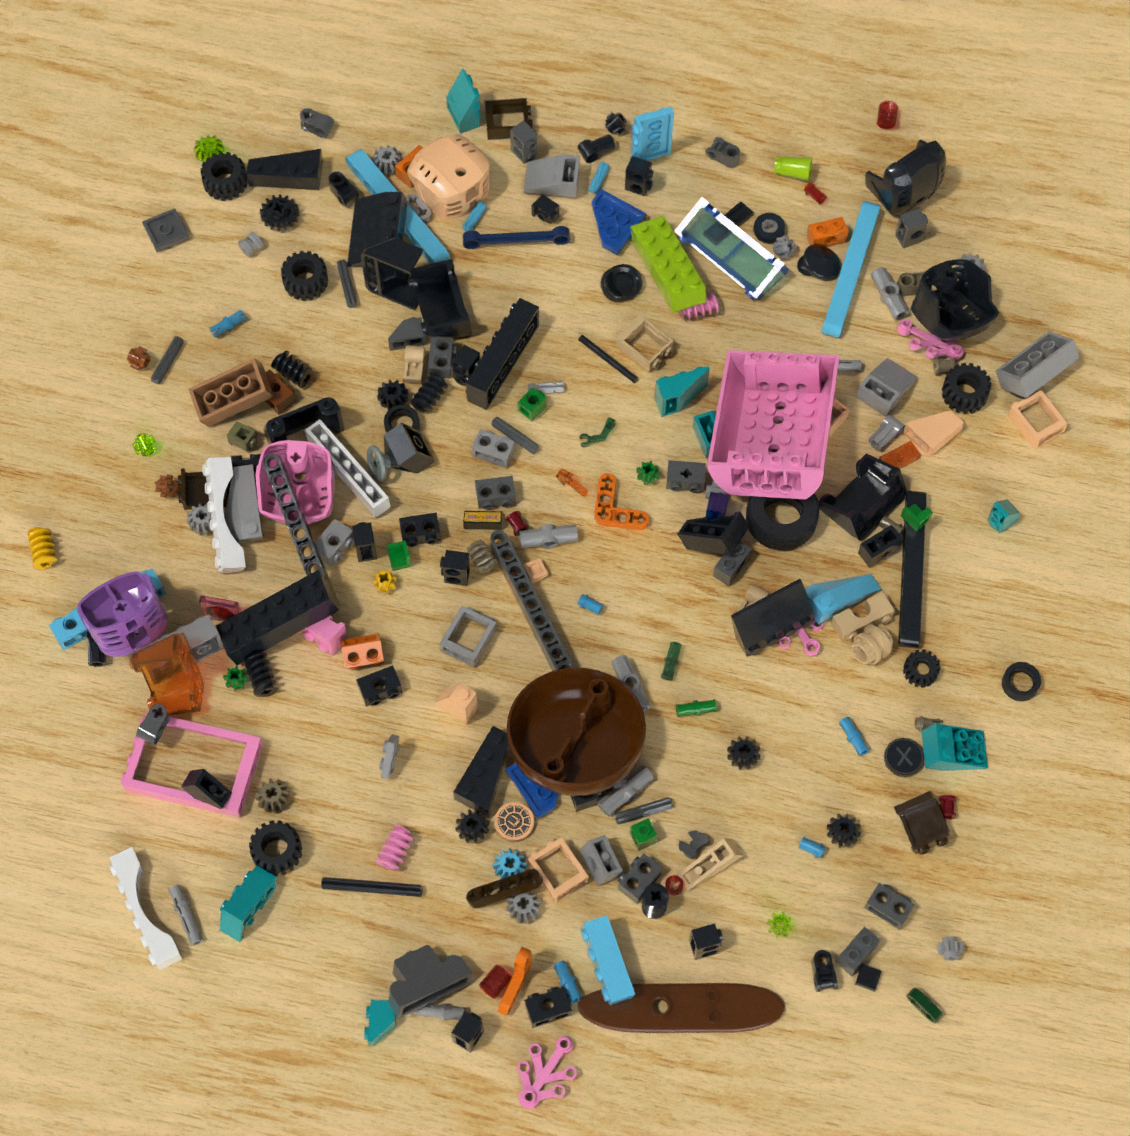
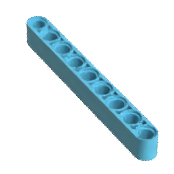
(414, 228)
(851, 269)

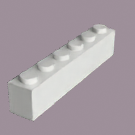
(349, 470)

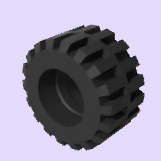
(219, 165)
(300, 264)
(970, 376)
(273, 832)

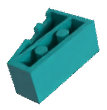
(246, 901)

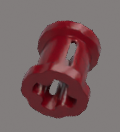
(516, 522)
(948, 806)

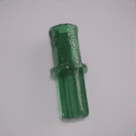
(671, 661)

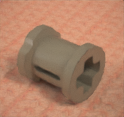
(943, 365)

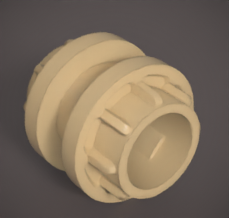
(872, 645)

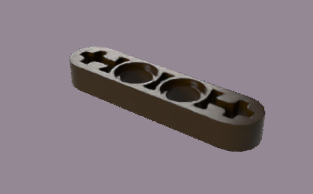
(477, 898)

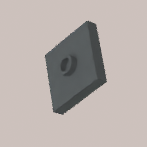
(165, 230)

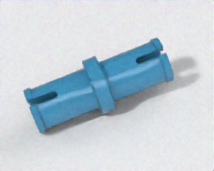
(227, 323)
(854, 736)
(567, 982)

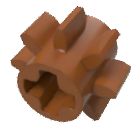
(138, 358)
(166, 486)

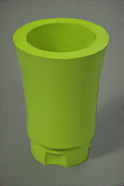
(794, 167)

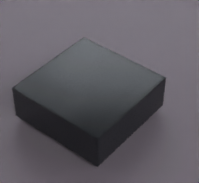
(868, 977)

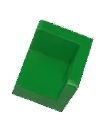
(916, 517)
(398, 555)

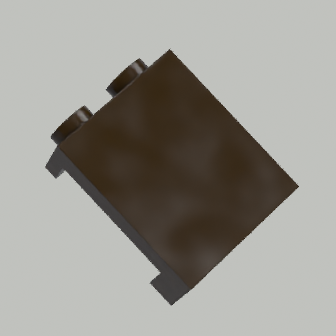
(193, 490)
(924, 823)

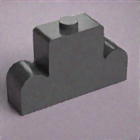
(425, 979)

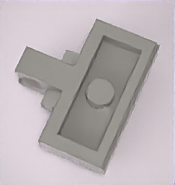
(391, 750)

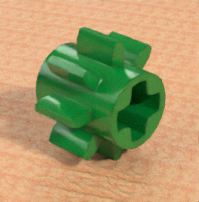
(642, 472)
(232, 682)

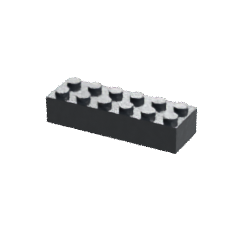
(502, 353)
(277, 617)

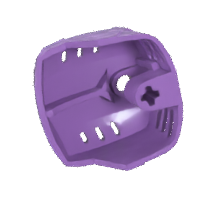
(122, 612)

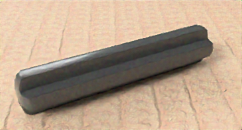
(346, 283)
(167, 360)
(515, 435)
(643, 810)

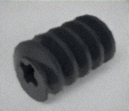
(291, 369)
(428, 392)
(260, 675)
(655, 901)

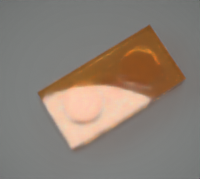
(902, 455)

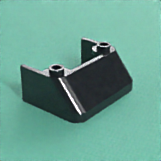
(388, 268)

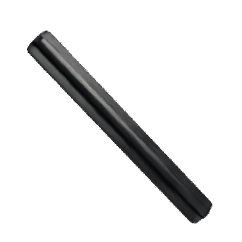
(371, 886)

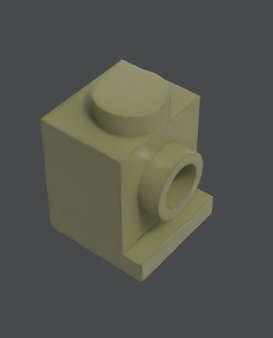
(238, 433)

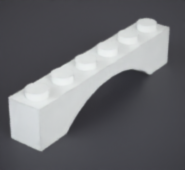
(229, 553)
(129, 871)

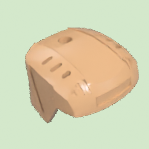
(444, 160)

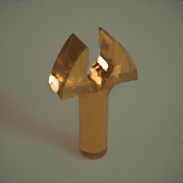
(565, 477)

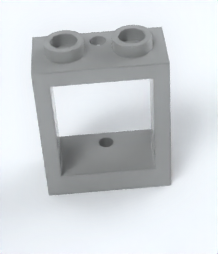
(459, 652)

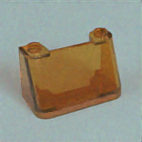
(171, 674)

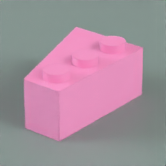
(326, 634)

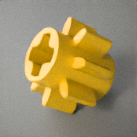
(382, 577)

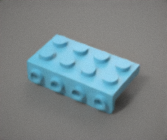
(652, 134)

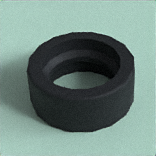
(399, 410)
(1028, 669)

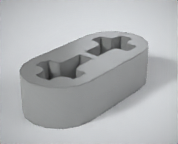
(420, 207)

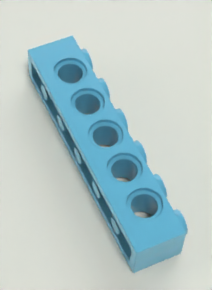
(69, 637)

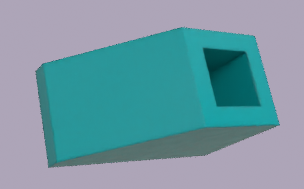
(1002, 515)
(381, 1021)

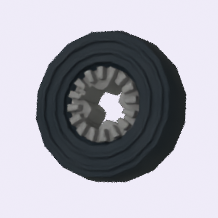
(773, 221)

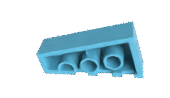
(607, 960)

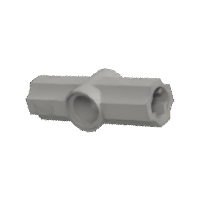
(894, 300)
(548, 536)
(627, 674)
(625, 790)

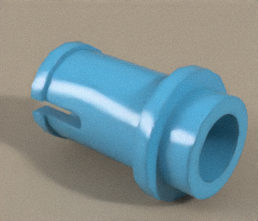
(590, 604)
(812, 847)

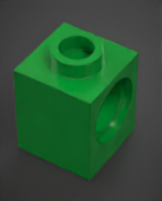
(529, 410)
(643, 834)

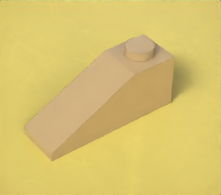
(710, 863)

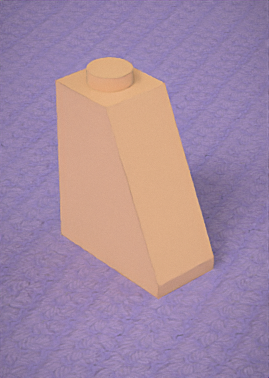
(933, 431)
(459, 702)

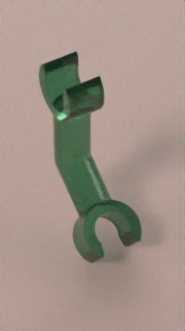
(609, 425)

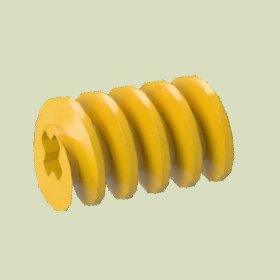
(41, 548)

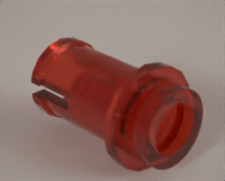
(815, 193)

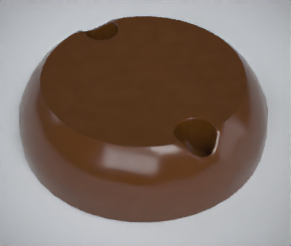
(576, 731)

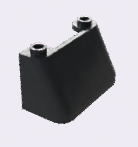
(440, 300)
(302, 418)
(866, 498)

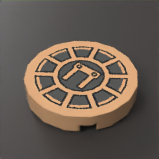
(514, 822)

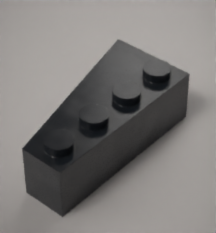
(288, 170)
(482, 776)

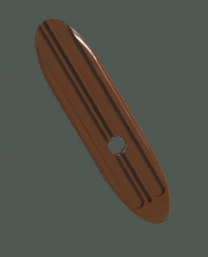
(690, 1008)

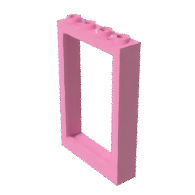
(241, 785)

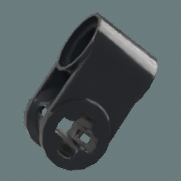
(344, 190)
(824, 976)

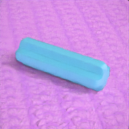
(598, 178)
(474, 216)

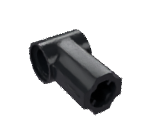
(591, 150)
(95, 656)

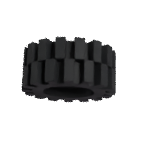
(922, 657)

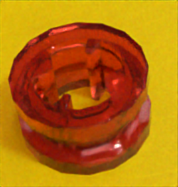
(668, 883)

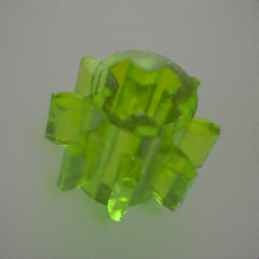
(144, 444)
(778, 930)

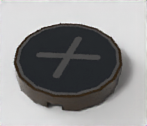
(903, 757)

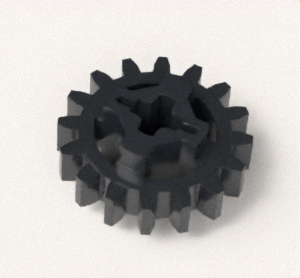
(271, 216)

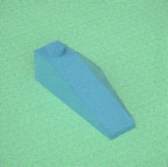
(838, 595)

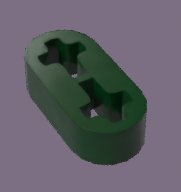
(924, 1005)

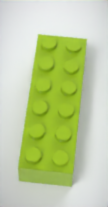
(668, 264)

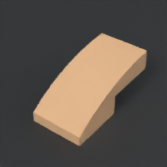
(535, 570)

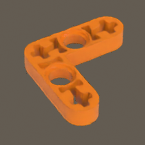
(612, 513)
(522, 966)

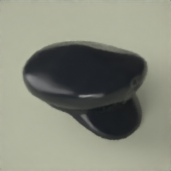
(819, 262)
(621, 283)

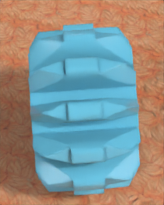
(501, 861)

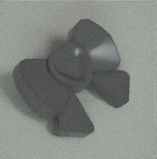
(699, 840)

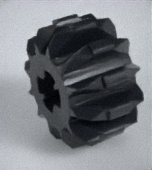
(392, 394)
(743, 760)
(479, 823)
(846, 837)

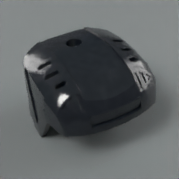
(910, 178)
(952, 320)

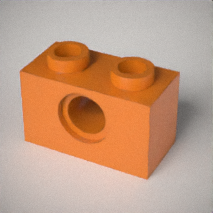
(828, 232)

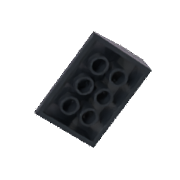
(376, 221)
(772, 618)

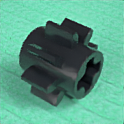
(615, 123)

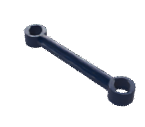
(473, 239)

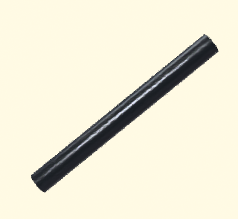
(611, 361)

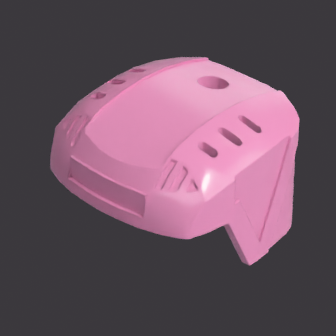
(318, 473)

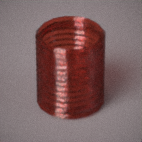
(887, 115)
(495, 981)

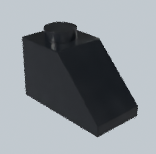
(206, 788)

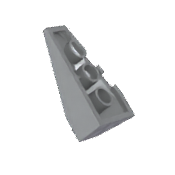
(242, 507)

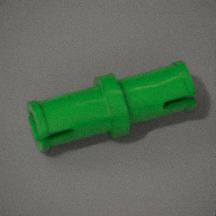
(696, 707)

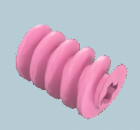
(711, 303)
(394, 848)

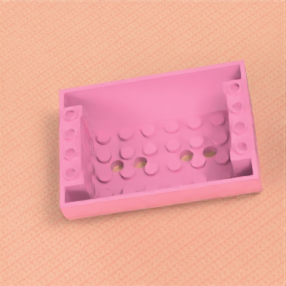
(746, 430)

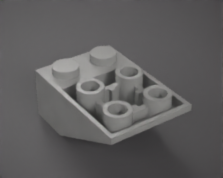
(553, 176)
(885, 386)

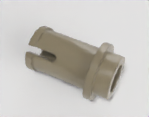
(885, 522)
(923, 723)

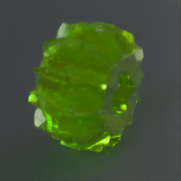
(207, 147)

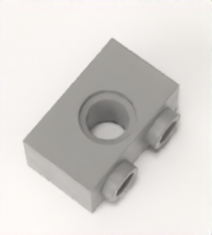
(334, 533)
(601, 860)

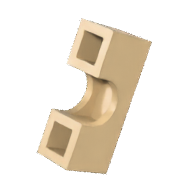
(849, 625)

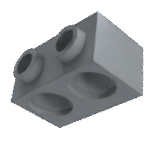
(491, 452)

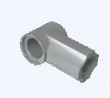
(889, 429)

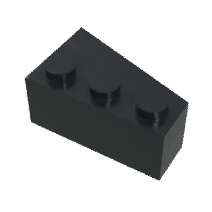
(714, 535)

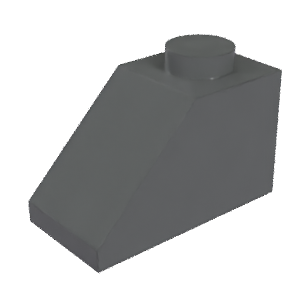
(407, 333)

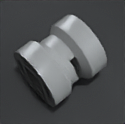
(250, 244)

